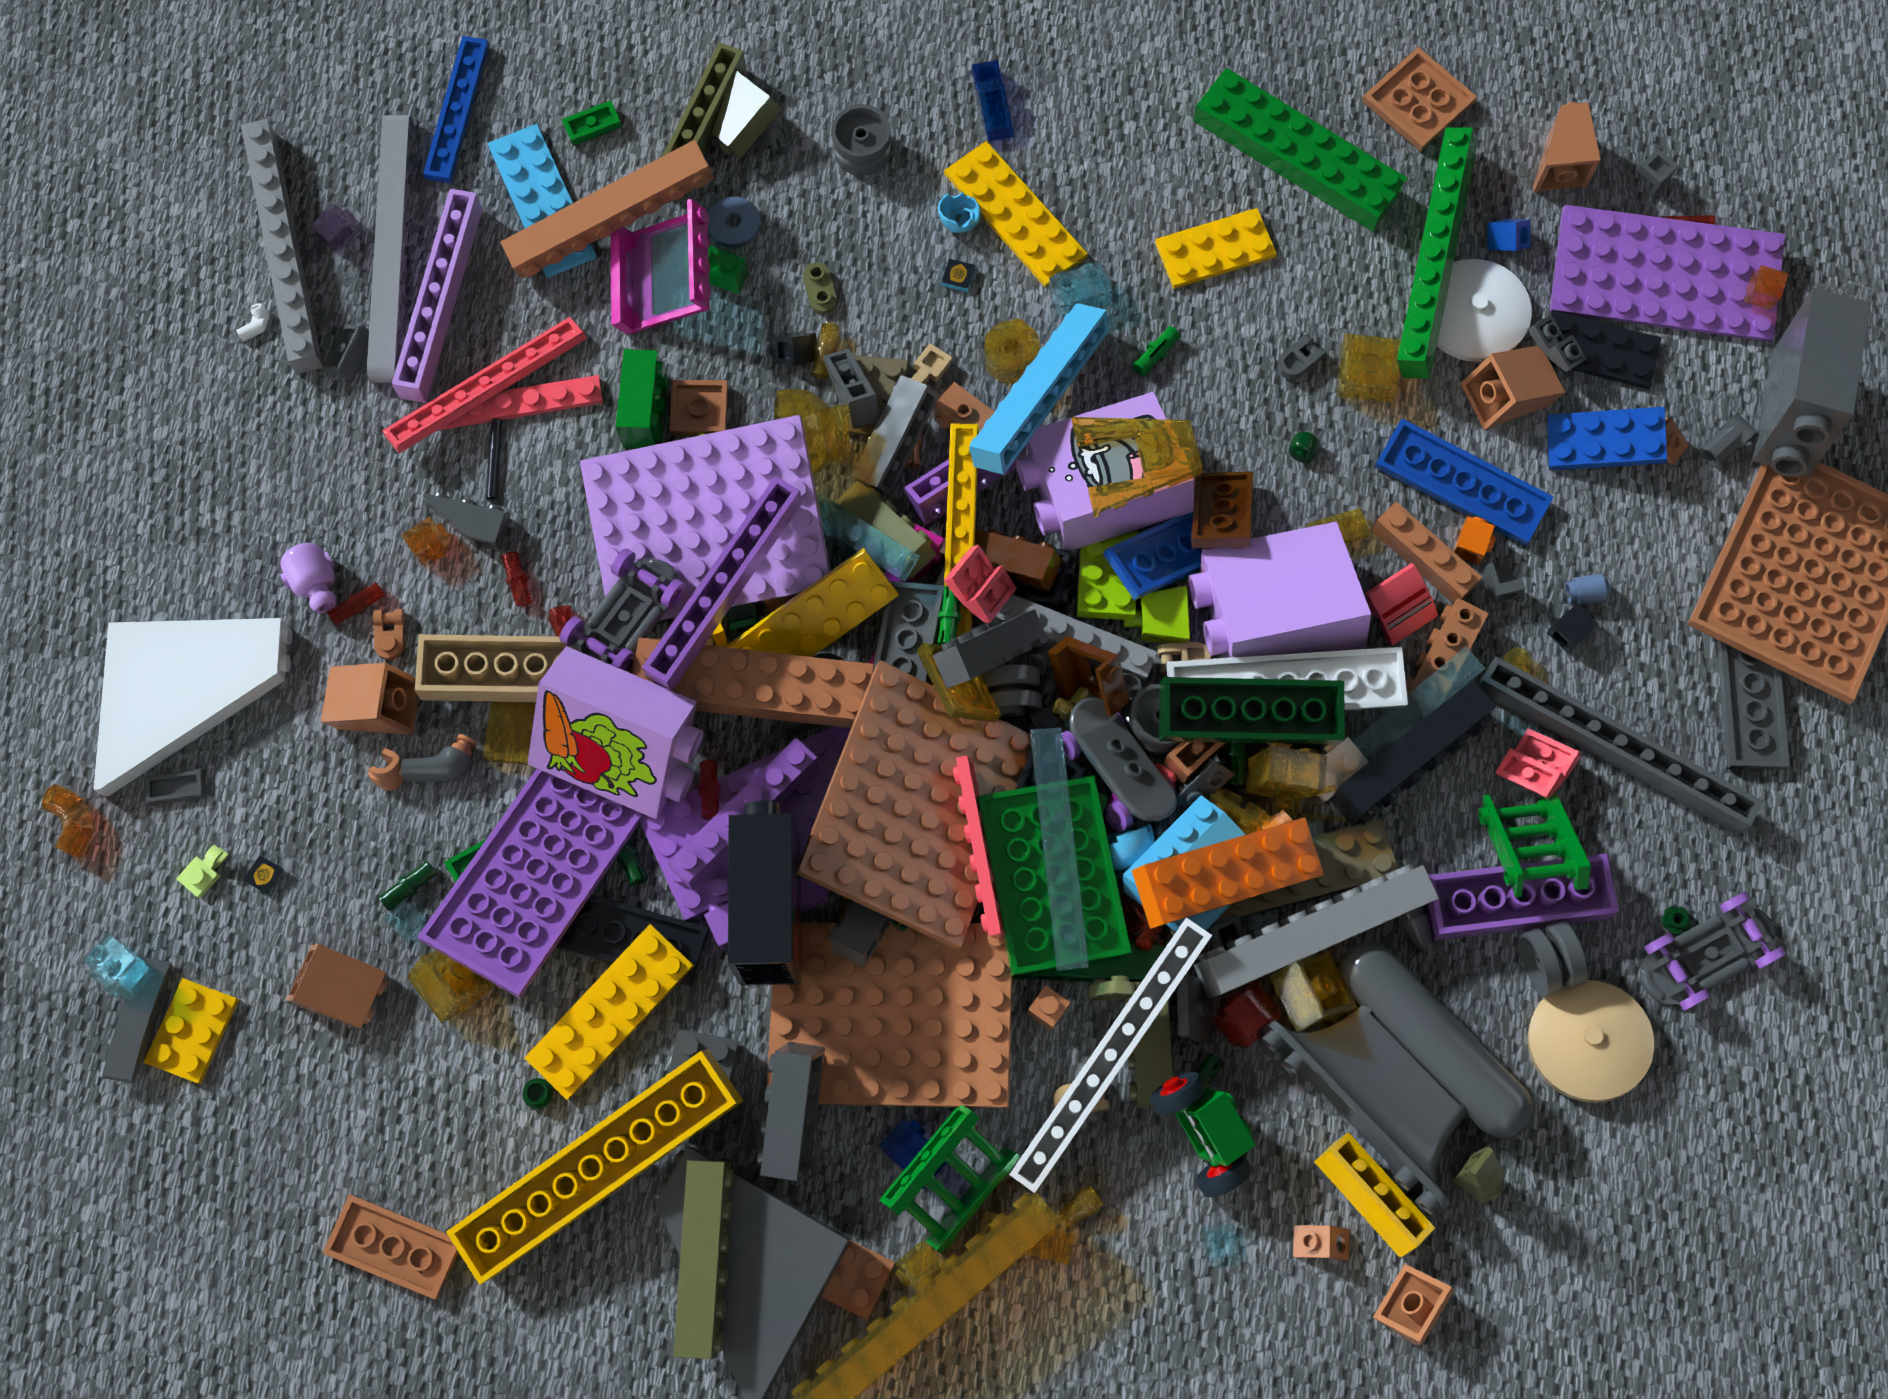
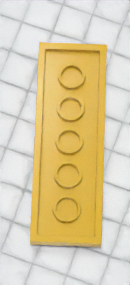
(1016, 213)
(822, 610)
(609, 1012)

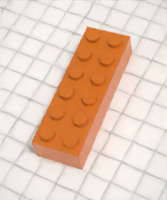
(1227, 872)

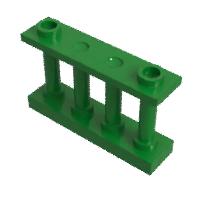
(1556, 826)
(923, 1168)

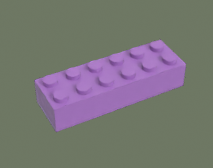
(1483, 904)

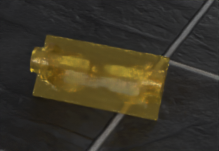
(1247, 819)

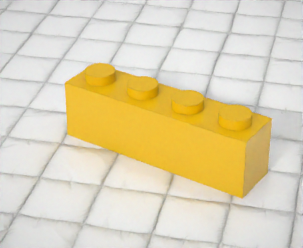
(1374, 1195)

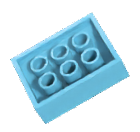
(1196, 828)

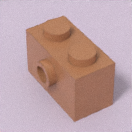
(960, 407)

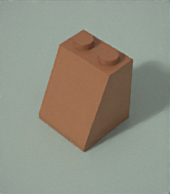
(1569, 151)
(1512, 385)
(370, 699)
(337, 986)

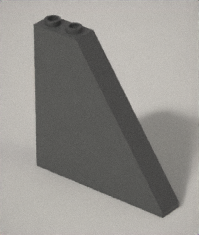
(775, 1272)

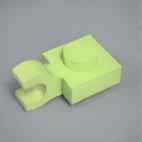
(201, 873)

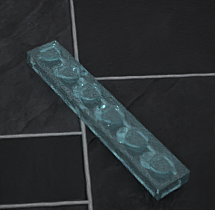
(860, 534)

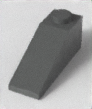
(852, 388)

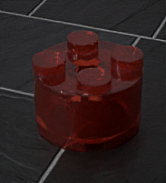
(1245, 1015)

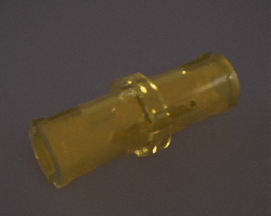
(824, 347)

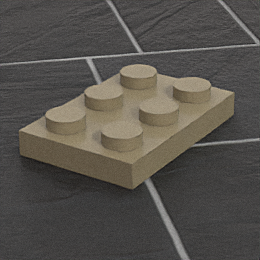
(882, 376)

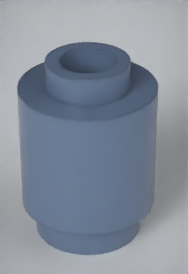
(1588, 589)

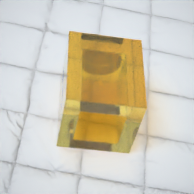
(917, 1264)

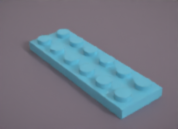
(535, 185)

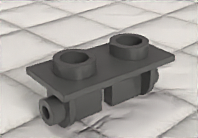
(1211, 777)

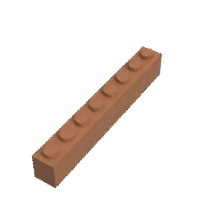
(607, 210)

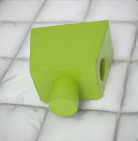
(1163, 616)

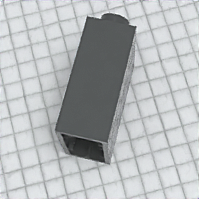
(1812, 383)

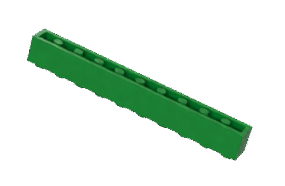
(1437, 253)

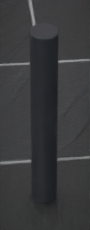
(494, 459)

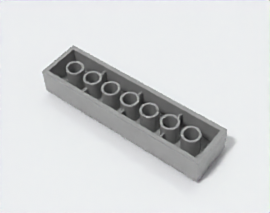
(1307, 934)

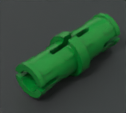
(1168, 339)
(949, 617)

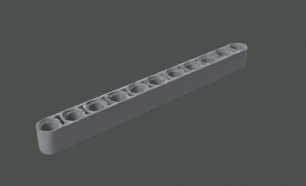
(389, 248)

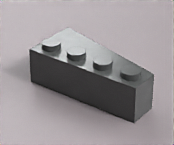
(988, 647)

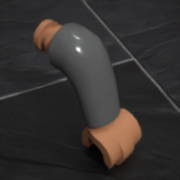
(443, 767)

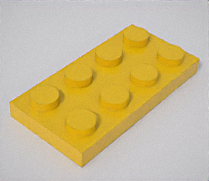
(1215, 248)

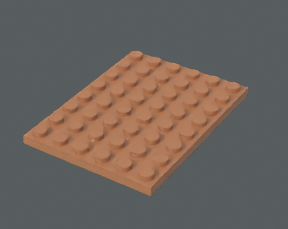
(1803, 578)
(893, 811)
(906, 1027)

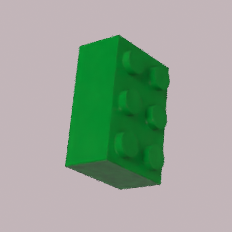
(641, 398)

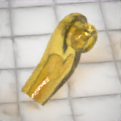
(1065, 707)

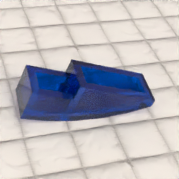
(992, 101)

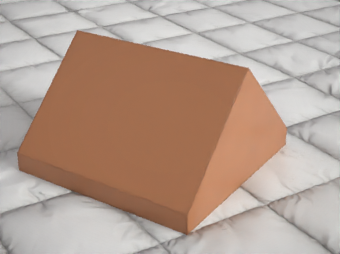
(1413, 1304)

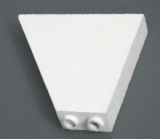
(176, 683)

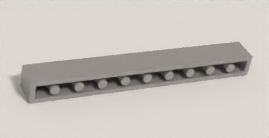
(282, 247)

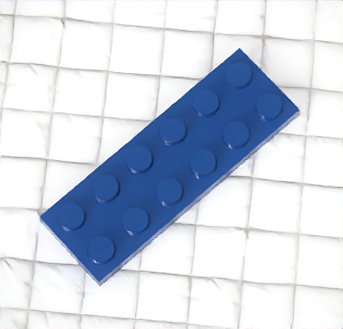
(1463, 481)

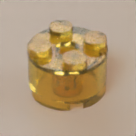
(1010, 349)

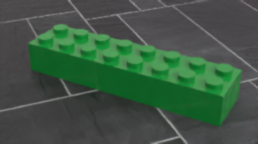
(1299, 149)

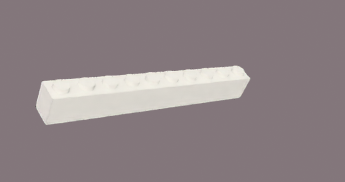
(1110, 1055)

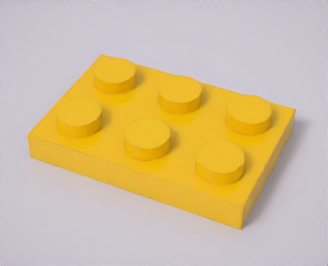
(191, 1031)

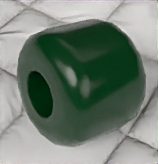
(1304, 447)

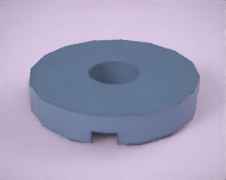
(733, 236)

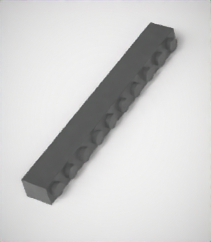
(1620, 746)

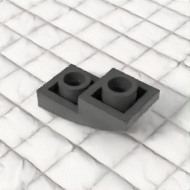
(1560, 350)

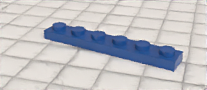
(456, 109)

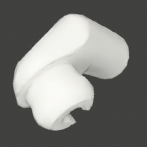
(257, 325)

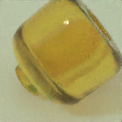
(1519, 658)

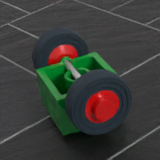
(1212, 1128)

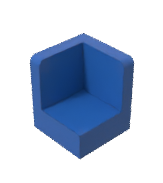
(1508, 234)

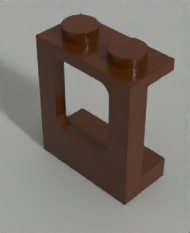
(1073, 671)

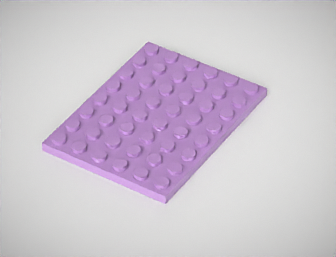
(692, 496)

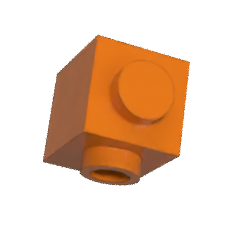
(1475, 539)

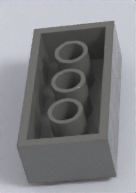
(791, 1110)

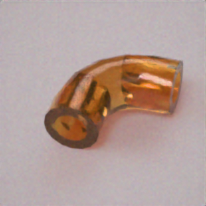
(75, 818)

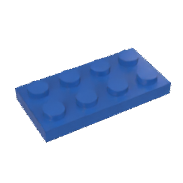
(1607, 438)
(1155, 557)

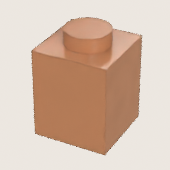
(1048, 1008)

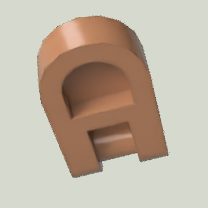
(390, 643)

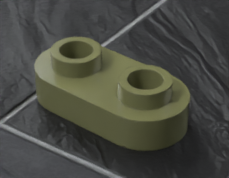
(819, 287)
(1111, 990)

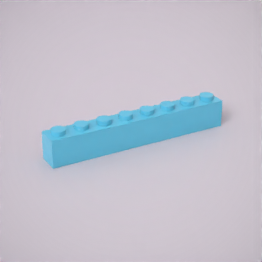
(1039, 389)

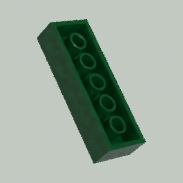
(1251, 710)

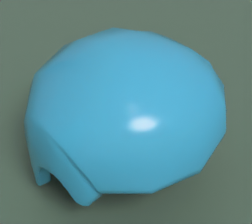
(952, 206)

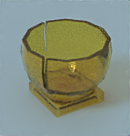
(824, 426)

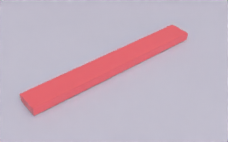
(484, 385)

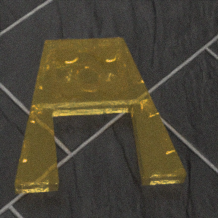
(1164, 450)

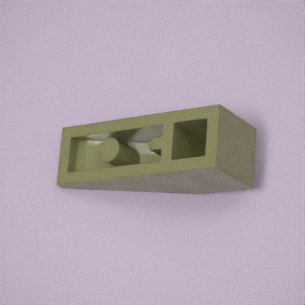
(1481, 1175)

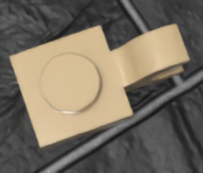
(931, 364)

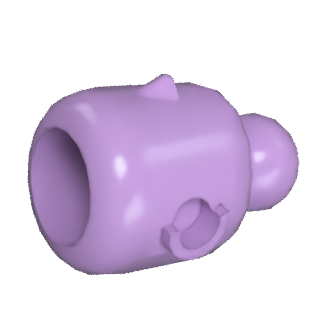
(310, 575)

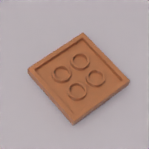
(1419, 99)

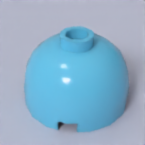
(1129, 846)

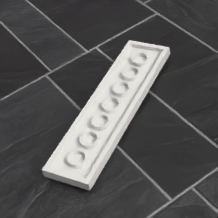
(1370, 676)

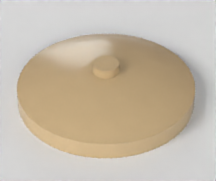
(1591, 1042)

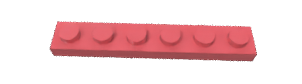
(534, 401)
(980, 864)

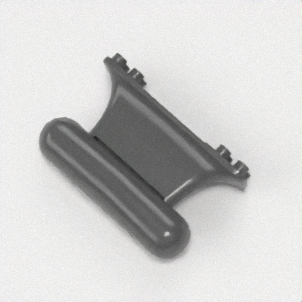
(1403, 1071)

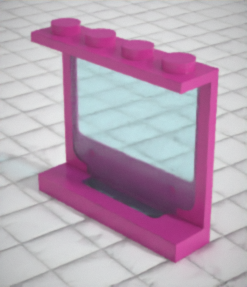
(660, 271)

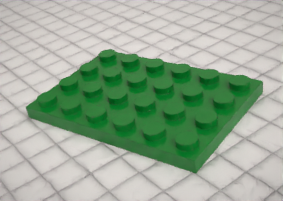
(1020, 879)

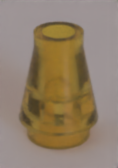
(1081, 1206)

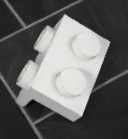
(1342, 763)

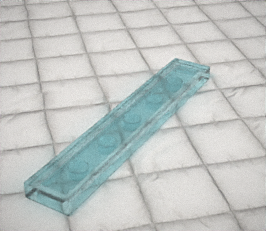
(1421, 702)

